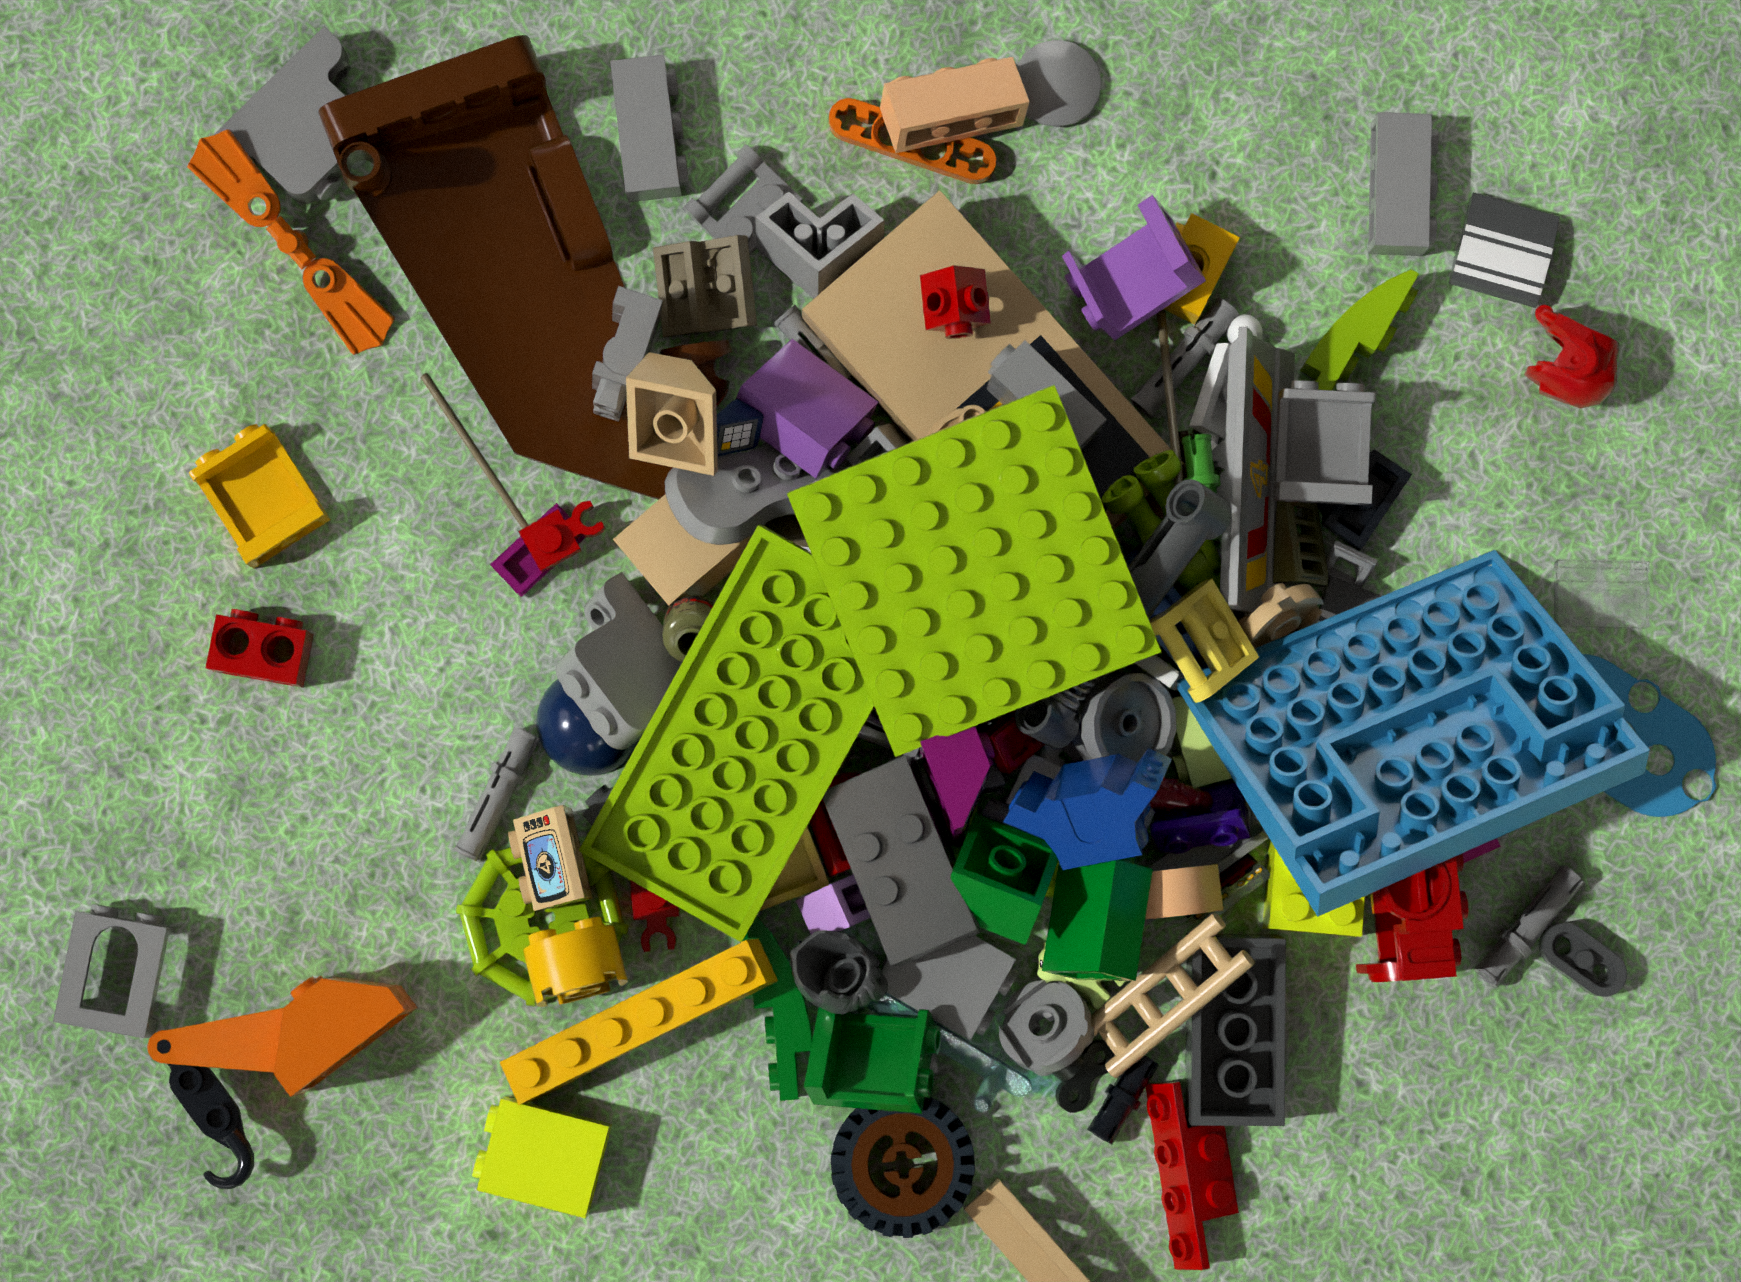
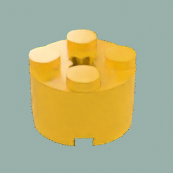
(574, 962)

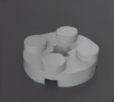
(1062, 1044)

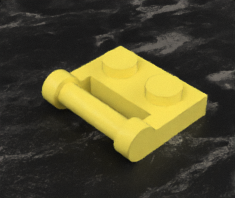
(1213, 633)

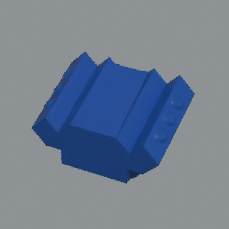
(1091, 807)

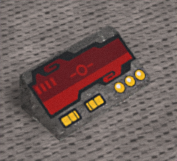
(1235, 884)

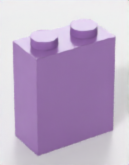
(808, 408)

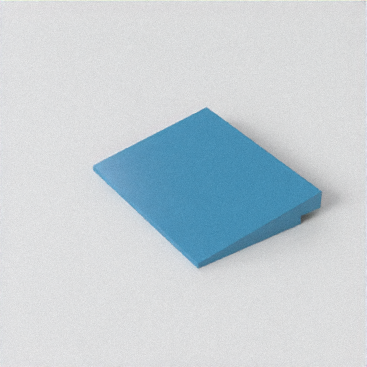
(1416, 730)

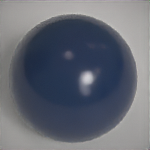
(571, 739)

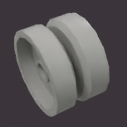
(1124, 717)

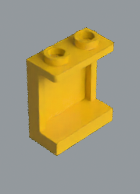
(259, 494)

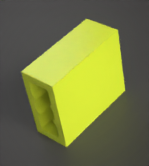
(542, 1156)

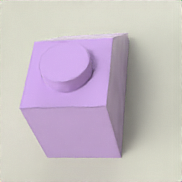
(834, 906)

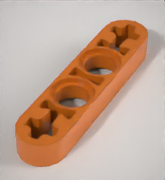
(914, 157)

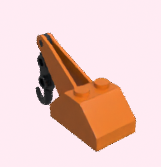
(297, 1043)

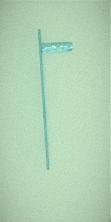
(995, 1072)

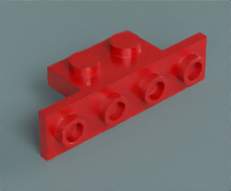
(1192, 1173)

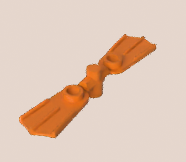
(237, 180)

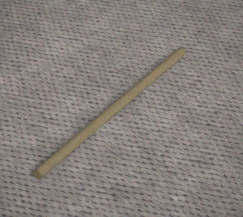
(1169, 390)
(473, 449)

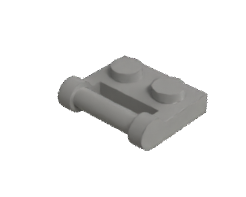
(741, 216)

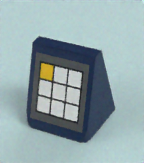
(738, 428)

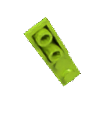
(1360, 330)

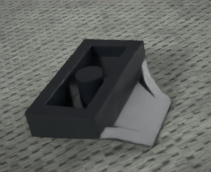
(1357, 522)

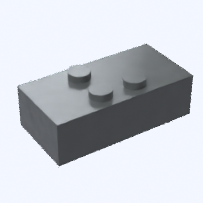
(900, 860)
(1239, 1039)

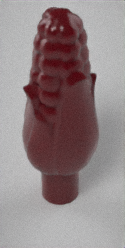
(1181, 797)

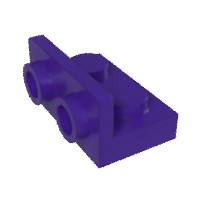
(1219, 826)

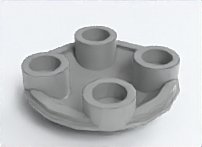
(1059, 82)

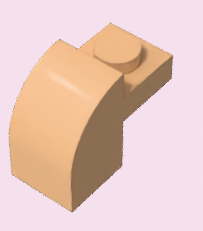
(1184, 892)

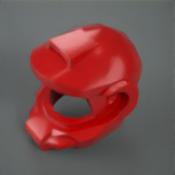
(1584, 368)

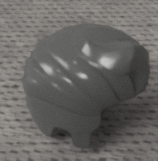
(837, 972)

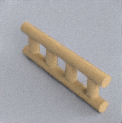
(1193, 997)

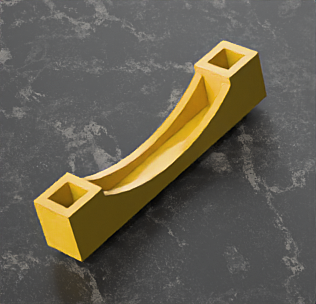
(638, 1020)

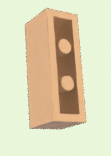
(953, 104)

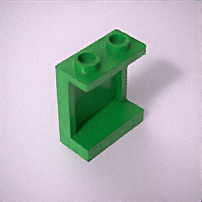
(872, 1061)

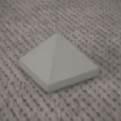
(1363, 564)

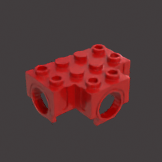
(1417, 924)

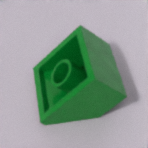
(1003, 877)

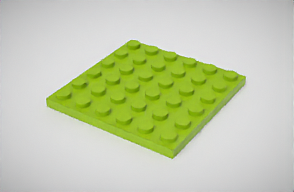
(974, 570)

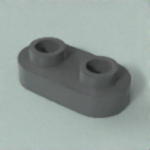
(1581, 959)

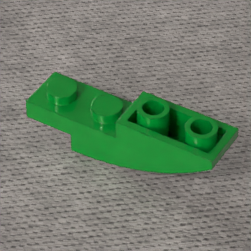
(790, 1021)

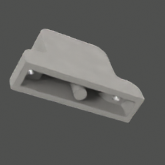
(283, 123)
(620, 666)

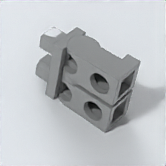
(638, 323)

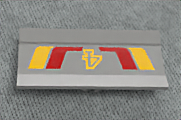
(1248, 463)

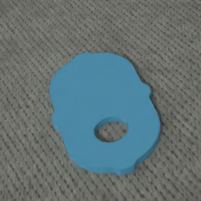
(1665, 726)

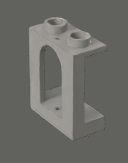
(152, 944)

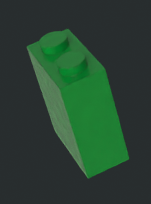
(1098, 921)

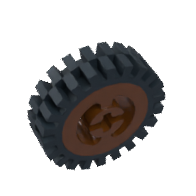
(908, 1211)

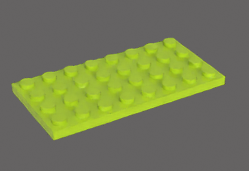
(738, 744)

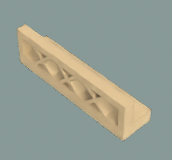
(1021, 1236)

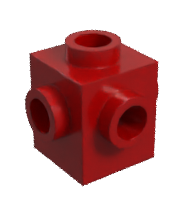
(955, 300)

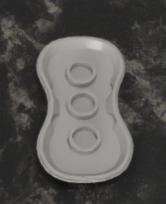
(739, 497)

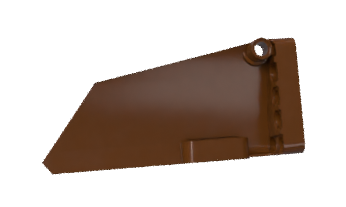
(498, 246)

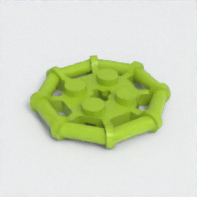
(513, 916)

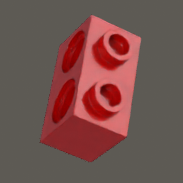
(258, 658)

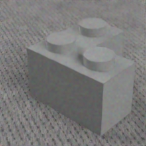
(815, 248)

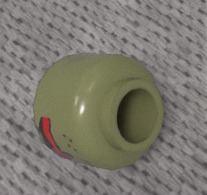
(683, 624)

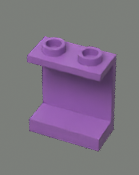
(1135, 275)

